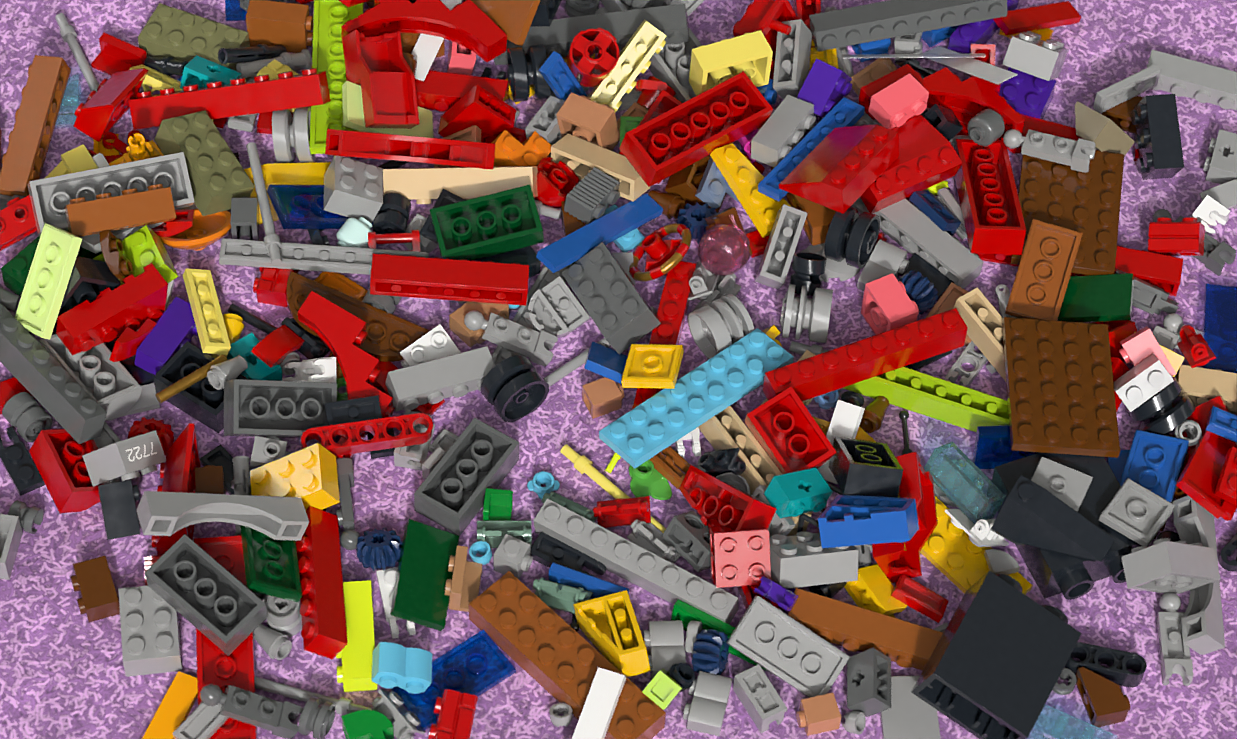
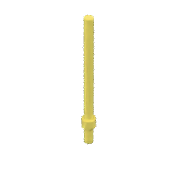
(585, 466)

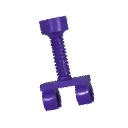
(783, 597)

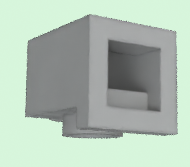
(908, 45)

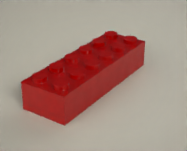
(695, 128)
(989, 199)

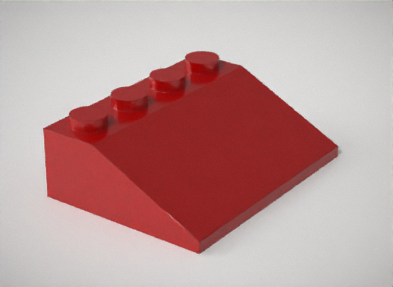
(922, 163)
(844, 165)
(179, 476)

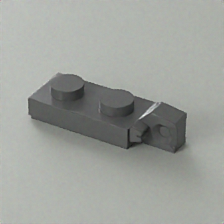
(1151, 298)

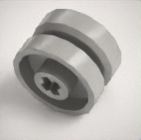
(292, 135)

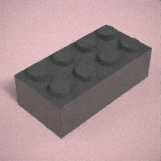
(610, 298)
(275, 407)
(459, 481)
(206, 594)

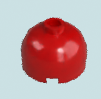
(554, 182)

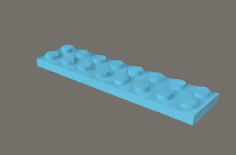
(695, 398)

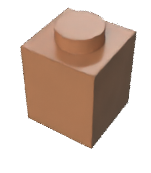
(602, 396)
(818, 714)

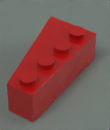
(114, 311)

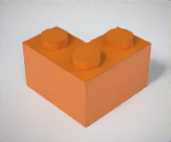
(513, 153)

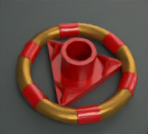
(661, 254)

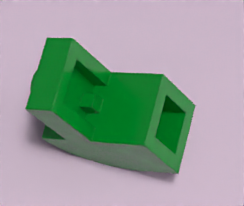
(367, 725)

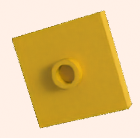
(652, 366)

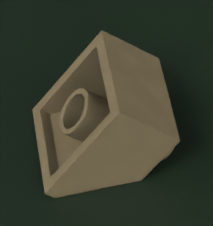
(1101, 131)

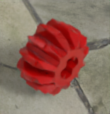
(148, 425)

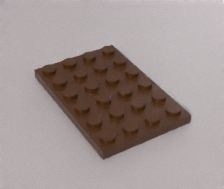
(1076, 202)
(1060, 387)

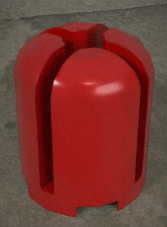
(581, 52)

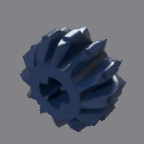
(694, 219)
(919, 290)
(379, 548)
(710, 652)

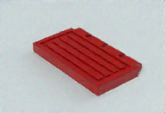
(1203, 472)

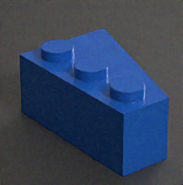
(867, 520)

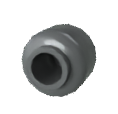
(986, 127)

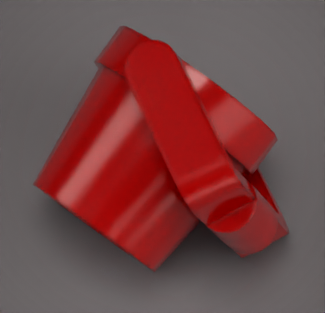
(650, 90)

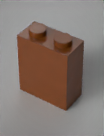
(279, 24)

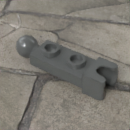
(1214, 252)
(345, 473)
(254, 709)

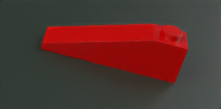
(723, 503)

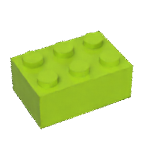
(146, 248)

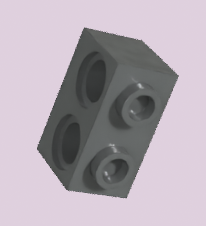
(690, 539)

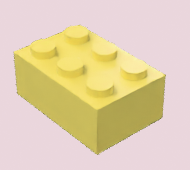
(728, 58)

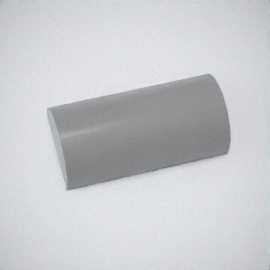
(104, 380)

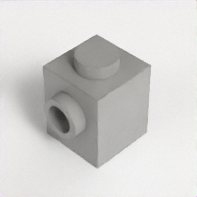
(512, 556)

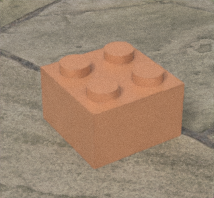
(589, 121)

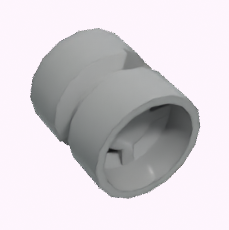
(283, 615)

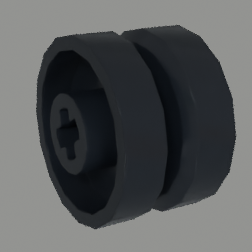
(526, 74)
(852, 237)
(514, 388)
(1163, 410)

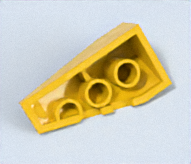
(288, 175)

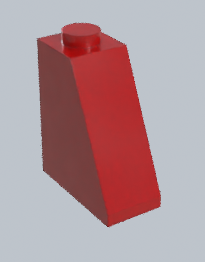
(479, 109)

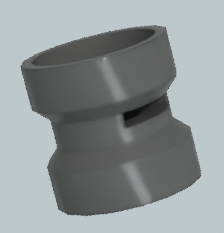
(27, 515)

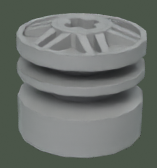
(807, 313)
(719, 325)

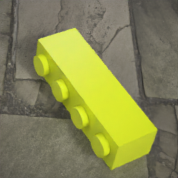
(357, 654)

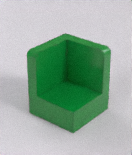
(498, 505)

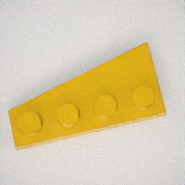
(744, 182)

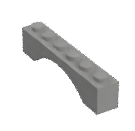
(170, 511)
(1203, 618)

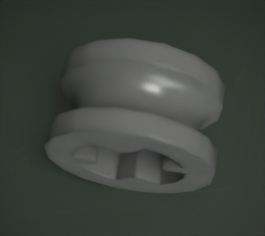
(1062, 689)

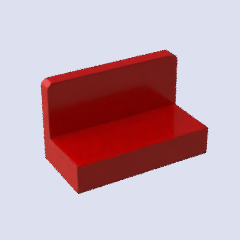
(117, 55)

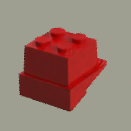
(767, 17)

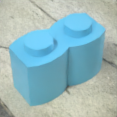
(401, 667)

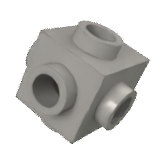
(267, 450)

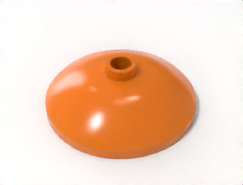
(203, 233)

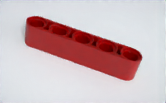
(377, 427)

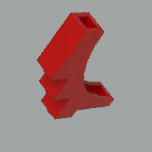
(463, 24)
(948, 91)
(410, 148)
(342, 333)

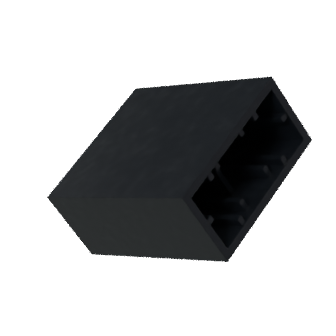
(1057, 571)
(997, 660)

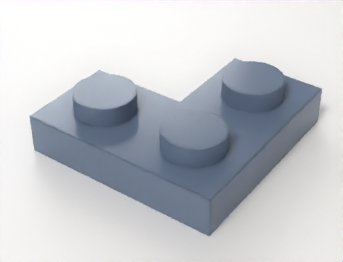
(713, 186)

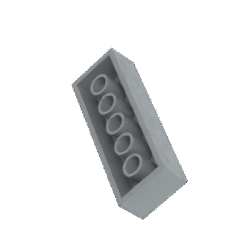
(52, 194)

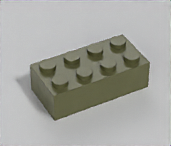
(185, 35)
(210, 162)

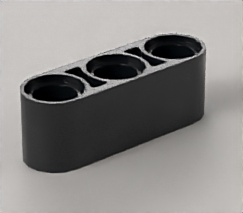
(1117, 660)

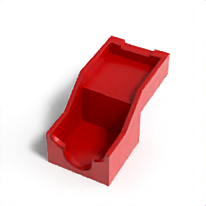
(384, 79)
(905, 557)

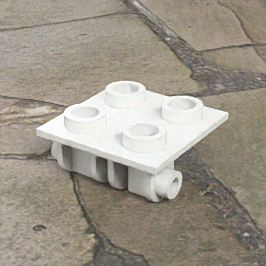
(431, 346)
(980, 533)

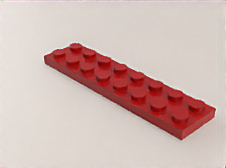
(214, 664)

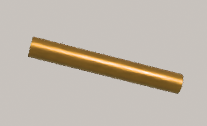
(187, 381)

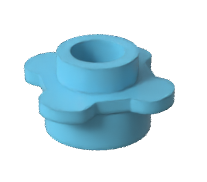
(543, 478)

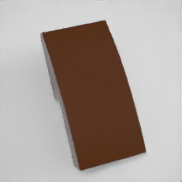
(112, 252)

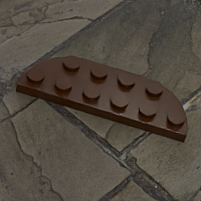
(386, 332)

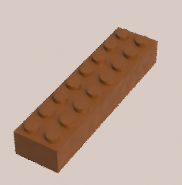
(558, 656)

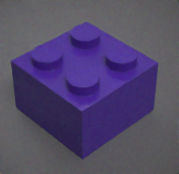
(824, 87)
(1028, 93)

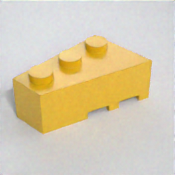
(614, 631)

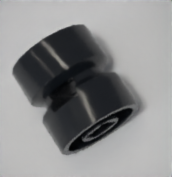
(392, 215)
(807, 272)

